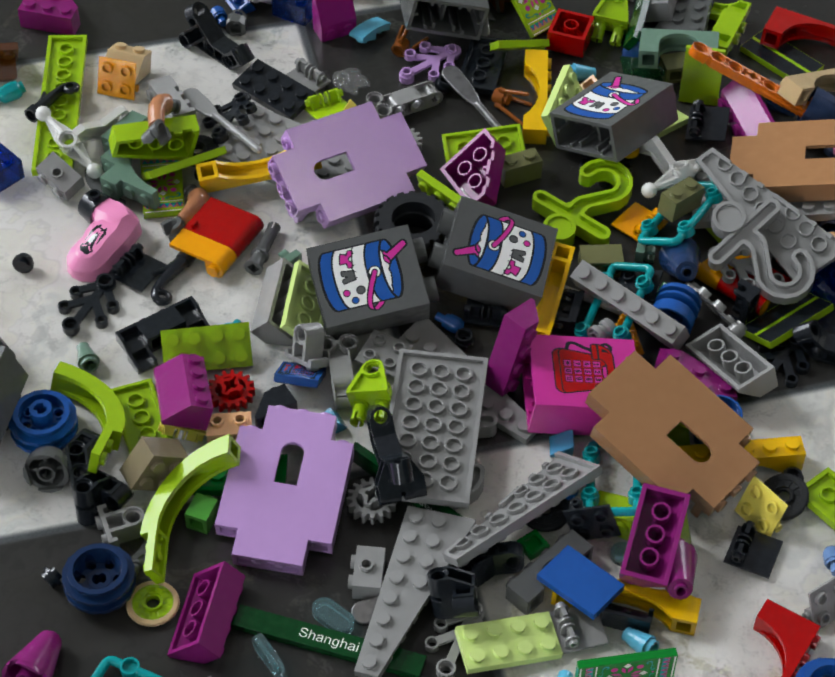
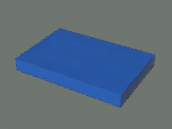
(580, 582)

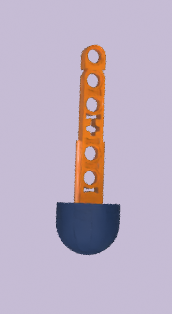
(818, 107)

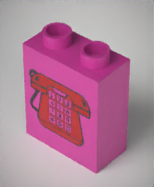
(561, 376)

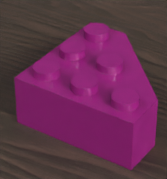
(50, 16)
(477, 168)
(700, 371)

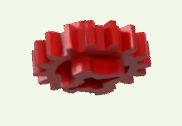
(231, 391)

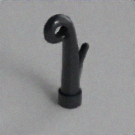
(48, 99)
(167, 274)

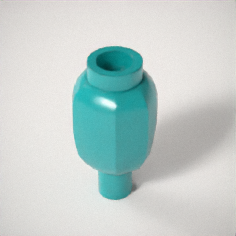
(11, 91)

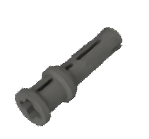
(260, 254)

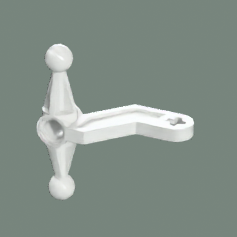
(82, 133)
(672, 170)

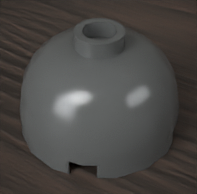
(47, 469)

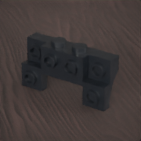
(145, 337)

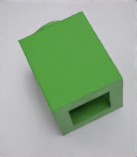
(201, 513)

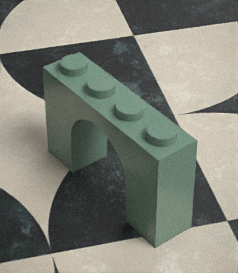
(659, 41)

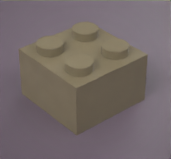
(152, 462)

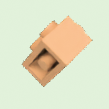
(227, 423)

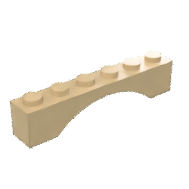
(799, 87)

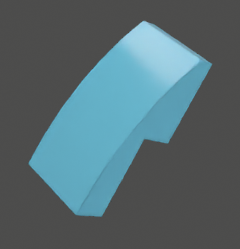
(368, 29)

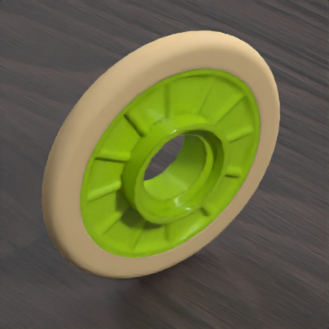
(158, 615)

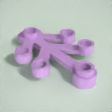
(449, 52)

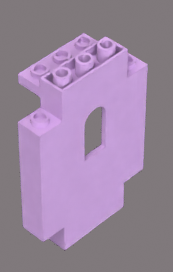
(377, 149)
(282, 521)

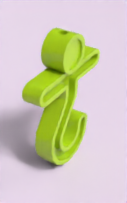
(575, 216)

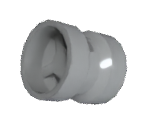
(603, 330)

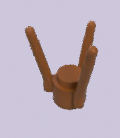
(402, 43)
(503, 97)

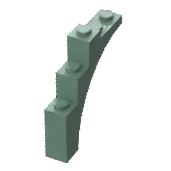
(119, 175)

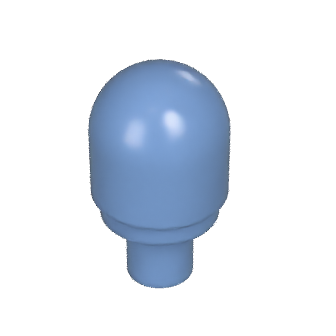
(829, 558)

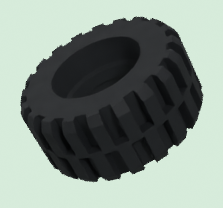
(414, 210)

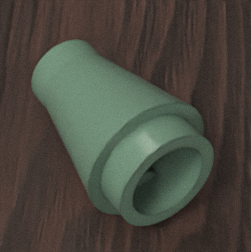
(87, 358)

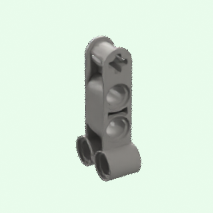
(406, 100)
(340, 356)

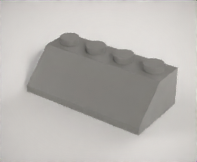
(272, 303)
(734, 361)

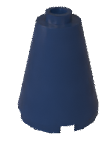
(681, 260)

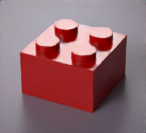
(570, 32)

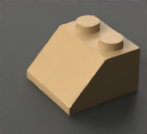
(132, 54)

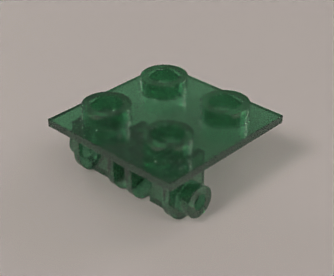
(630, 67)

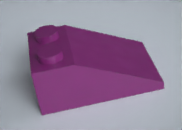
(333, 18)

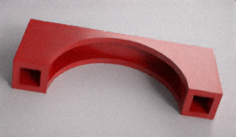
(789, 26)
(789, 635)

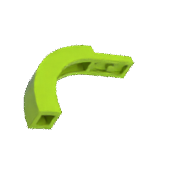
(100, 401)
(173, 494)

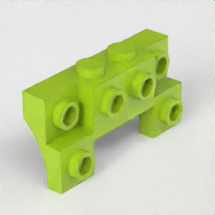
(730, 22)

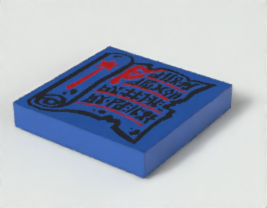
(298, 375)

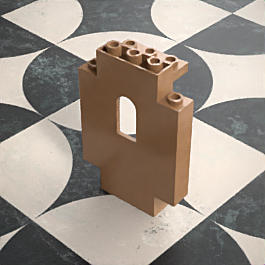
(779, 160)
(645, 405)

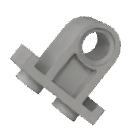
(308, 346)
(118, 524)

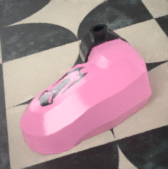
(107, 238)

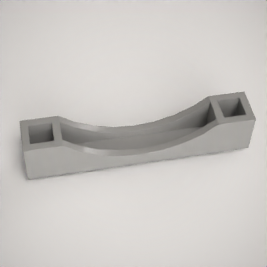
(640, 311)

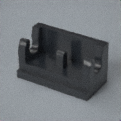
(746, 301)
(569, 312)
(623, 617)

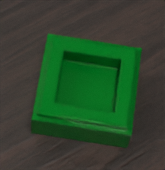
(533, 544)

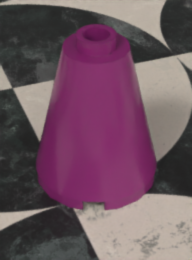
(683, 571)
(36, 658)

